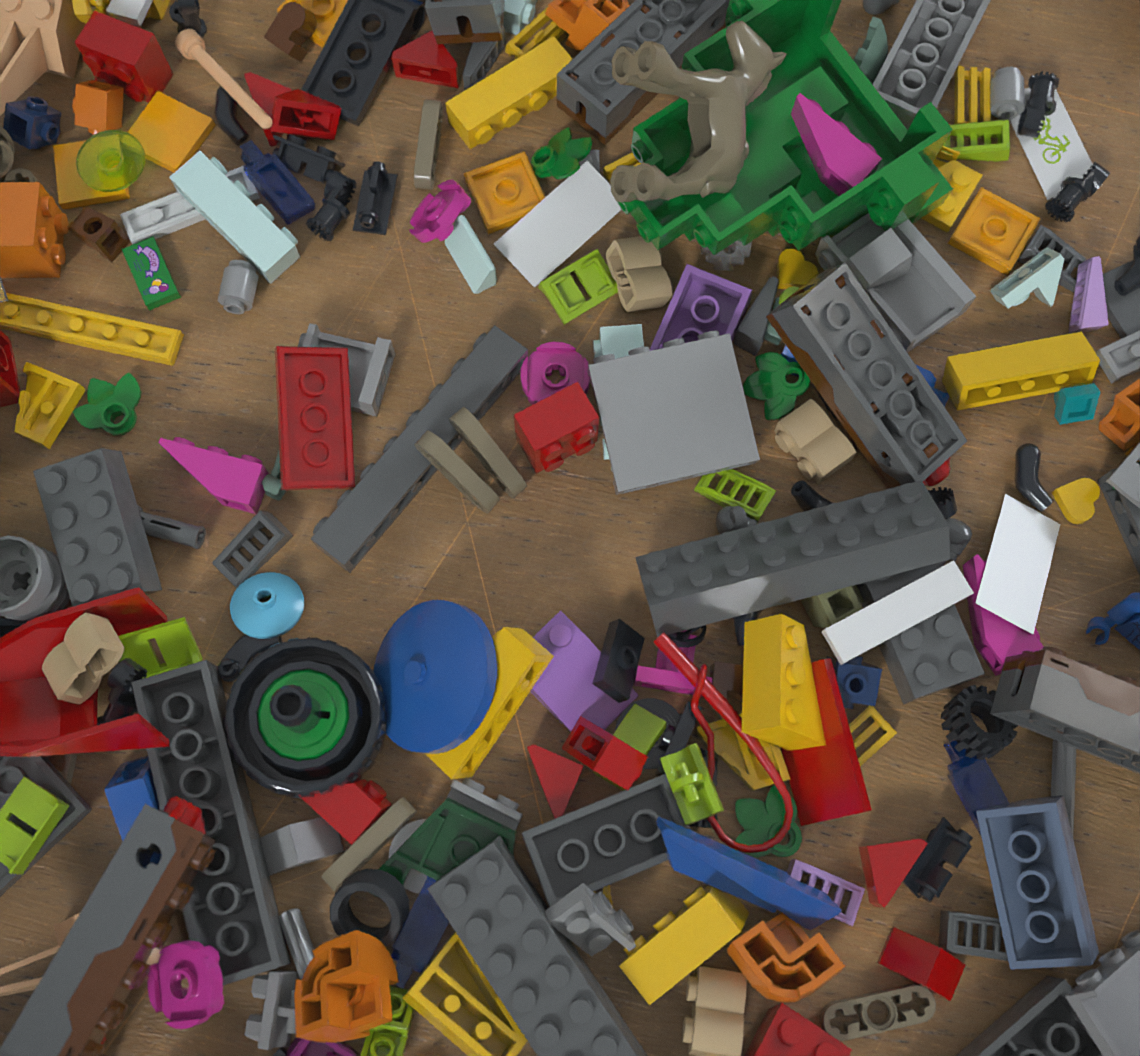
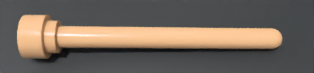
(193, 48)

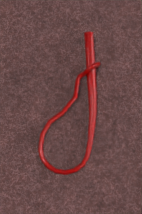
(728, 713)

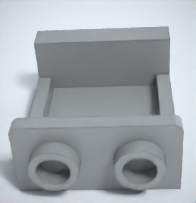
(368, 366)

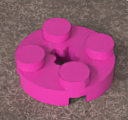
(436, 214)
(552, 357)
(201, 968)

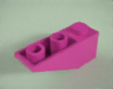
(835, 153)
(229, 479)
(991, 634)

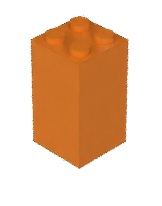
(30, 232)

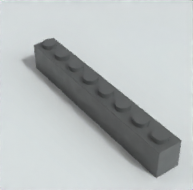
(402, 470)

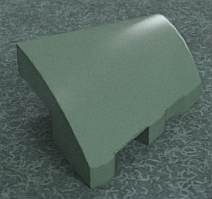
(873, 51)

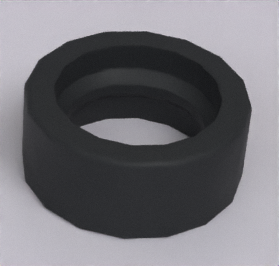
(380, 884)

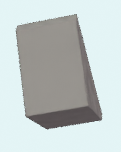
(881, 260)
(300, 845)

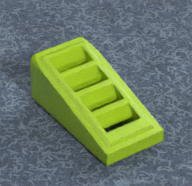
(987, 130)
(752, 487)

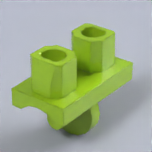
(691, 784)

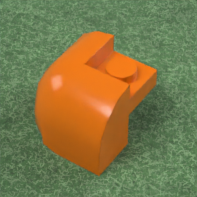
(584, 18)
(783, 960)
(345, 989)

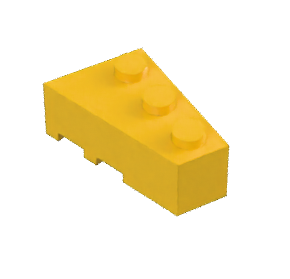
(779, 685)
(683, 941)
(464, 1005)

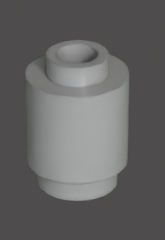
(1007, 93)
(238, 287)

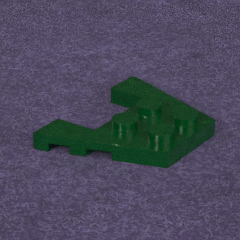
(446, 841)

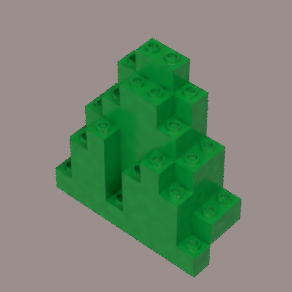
(778, 180)

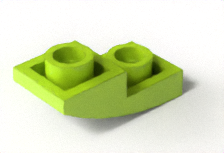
(639, 730)
(391, 1037)

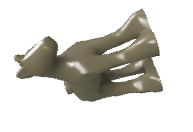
(714, 114)

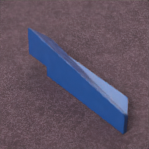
(744, 876)

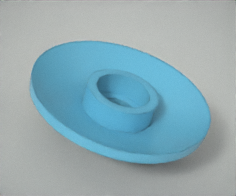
(267, 618)

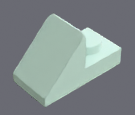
(1037, 275)

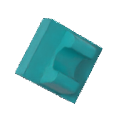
(1076, 403)

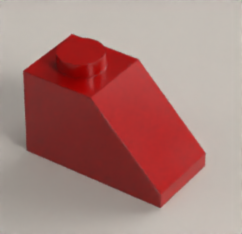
(604, 753)
(351, 807)

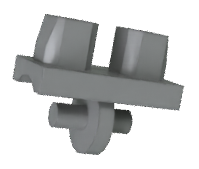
(278, 1017)

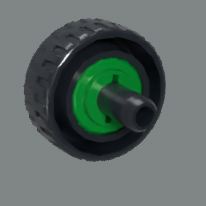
(306, 717)

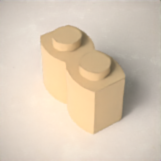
(639, 274)
(814, 441)
(82, 658)
(717, 1012)

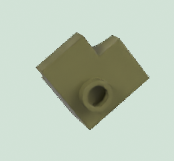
(833, 606)

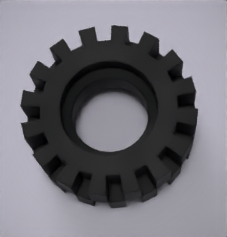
(967, 733)

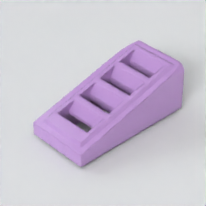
(1089, 299)
(796, 870)

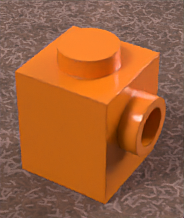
(98, 106)

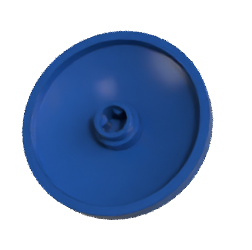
(436, 676)

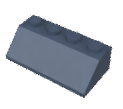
(1038, 884)

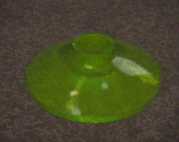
(102, 153)

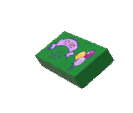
(151, 273)

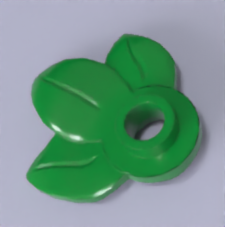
(561, 155)
(771, 386)
(108, 403)
(763, 821)

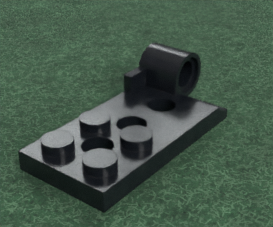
(398, 23)

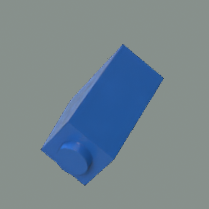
(128, 793)

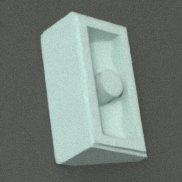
(470, 256)

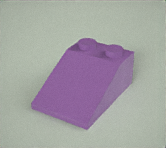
(701, 306)
(568, 679)

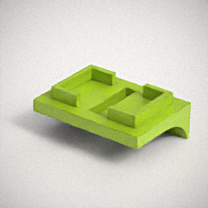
(565, 294)
(173, 640)
(36, 808)

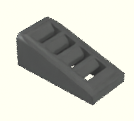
(481, 59)
(1046, 238)
(754, 325)
(243, 539)
(949, 935)

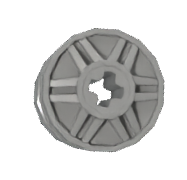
(29, 580)

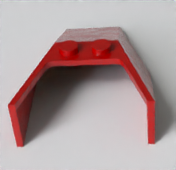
(31, 714)

